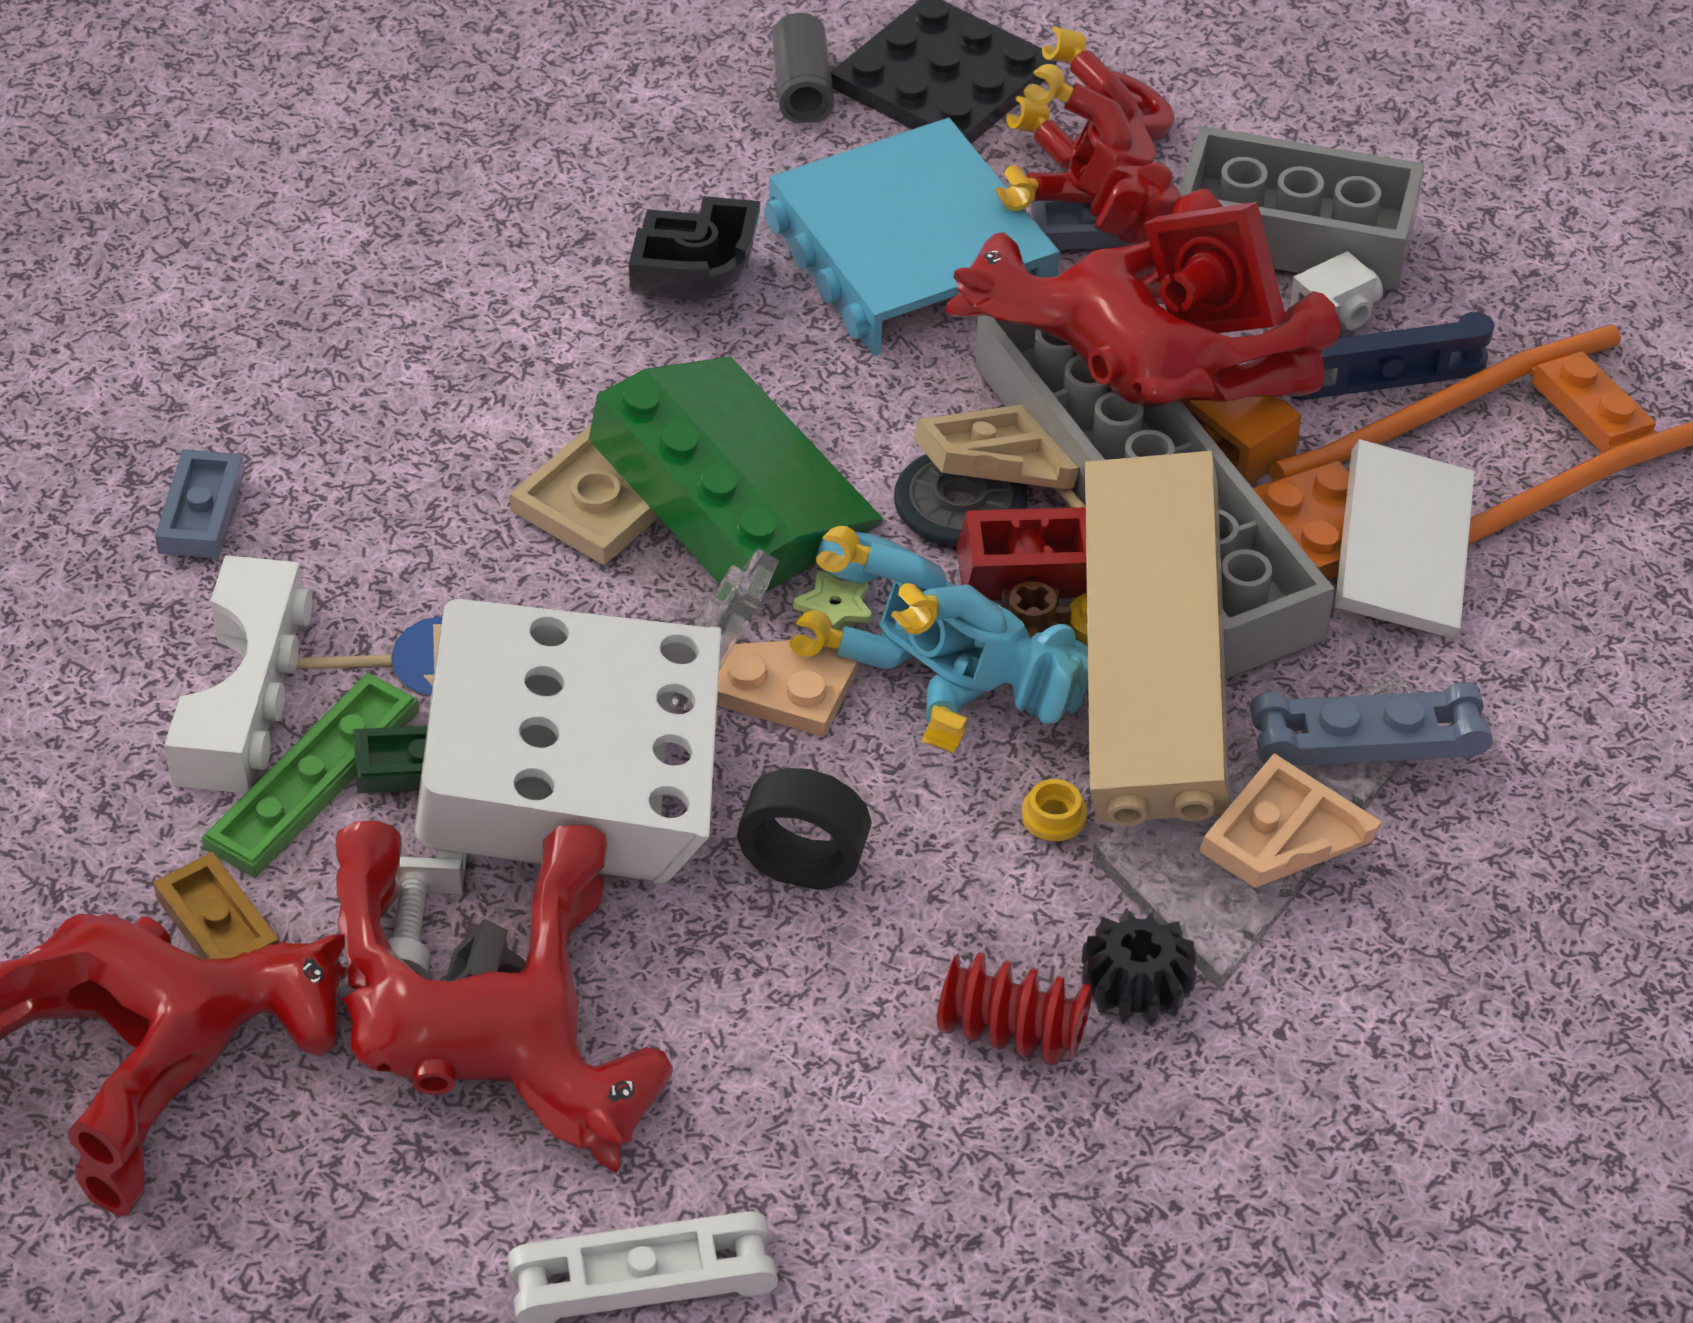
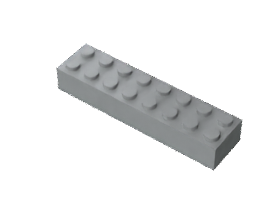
(1269, 585)

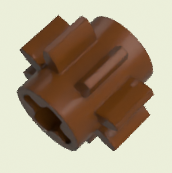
(1036, 606)

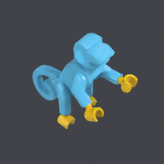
(952, 632)

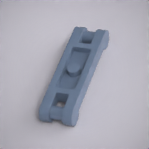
(1372, 726)

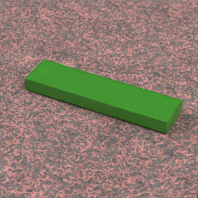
(305, 777)

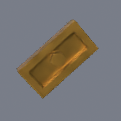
(212, 910)

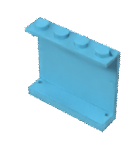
(896, 223)

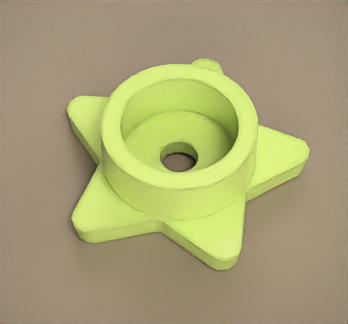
(829, 588)

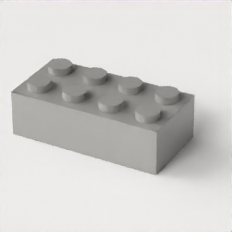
(1313, 198)

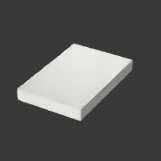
(1405, 539)

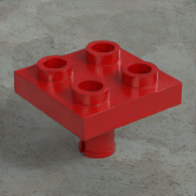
(1216, 268)

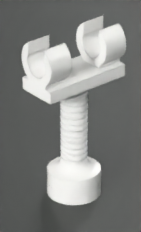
(420, 877)

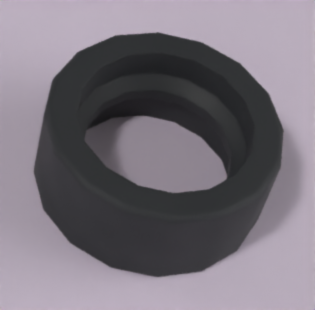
(813, 799)

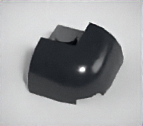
(693, 252)

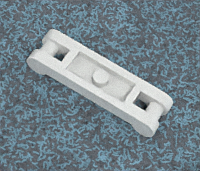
(642, 1267)

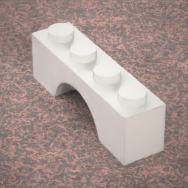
(223, 731)

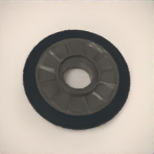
(926, 510)

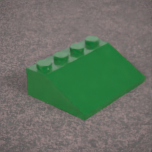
(724, 466)

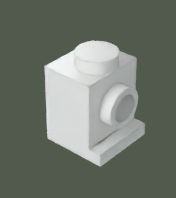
(1346, 284)

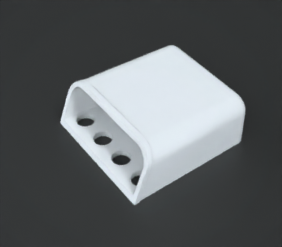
(568, 726)

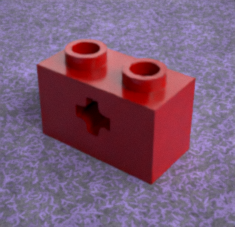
(1024, 545)

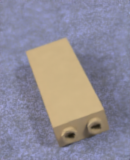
(1155, 639)

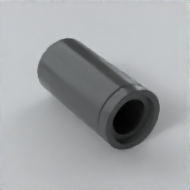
(802, 68)

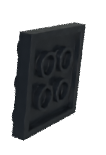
(941, 66)

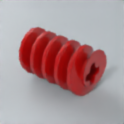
(1013, 1009)

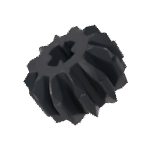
(1139, 966)

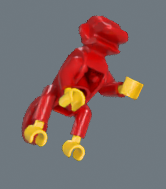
(1113, 154)

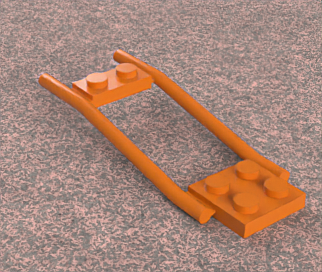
(1312, 486)

